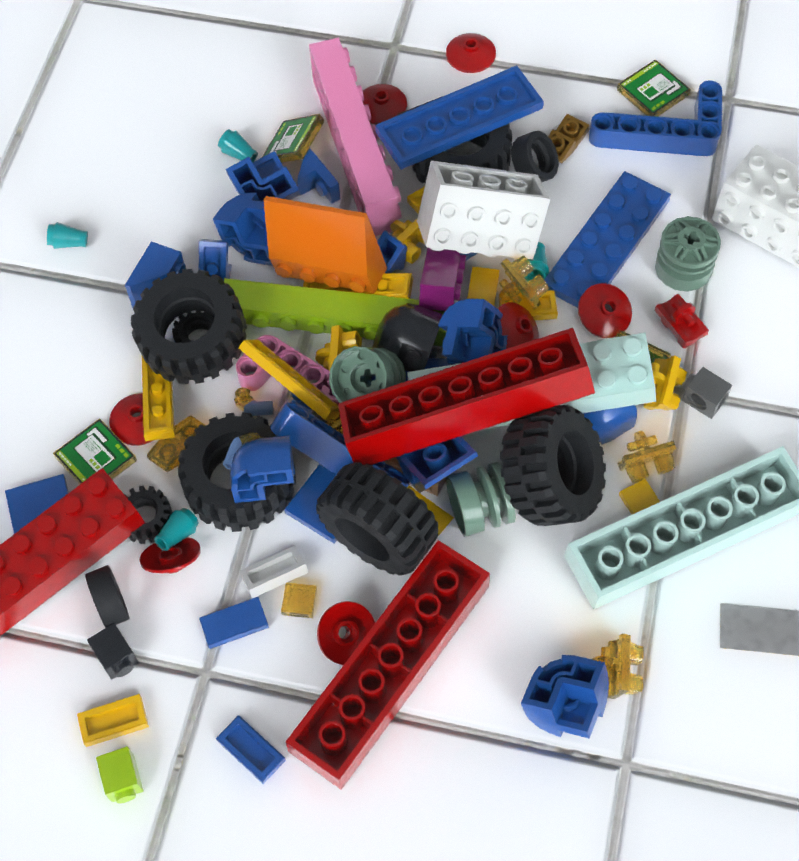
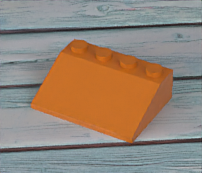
(323, 245)

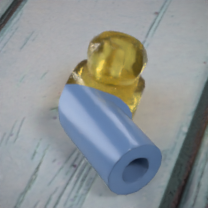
(249, 405)
(235, 445)

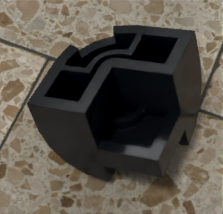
(409, 334)

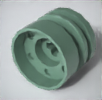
(687, 253)
(355, 366)
(476, 500)

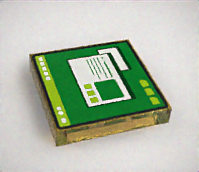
(653, 89)
(295, 137)
(92, 450)

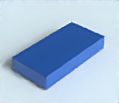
(233, 622)
(250, 749)

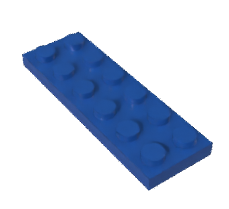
(459, 117)
(607, 237)

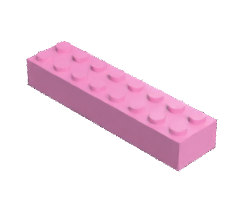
(354, 135)

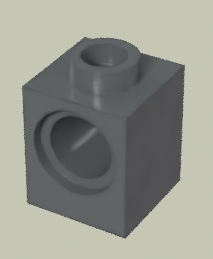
(706, 392)

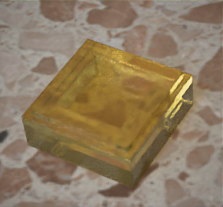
(299, 600)

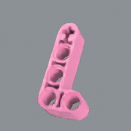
(303, 365)

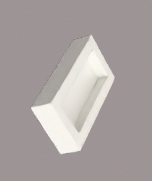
(273, 571)

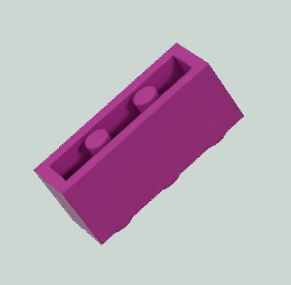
(441, 279)

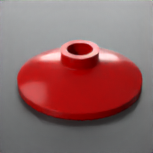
(470, 53)
(384, 102)
(596, 317)
(517, 324)
(124, 425)
(171, 561)
(354, 619)

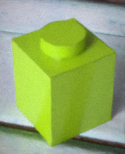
(119, 775)

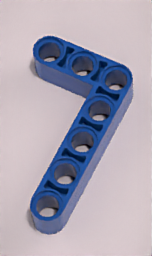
(664, 134)
(318, 439)

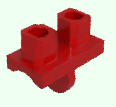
(681, 320)

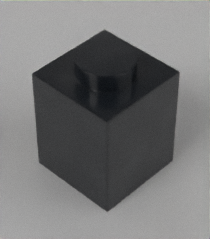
(113, 651)

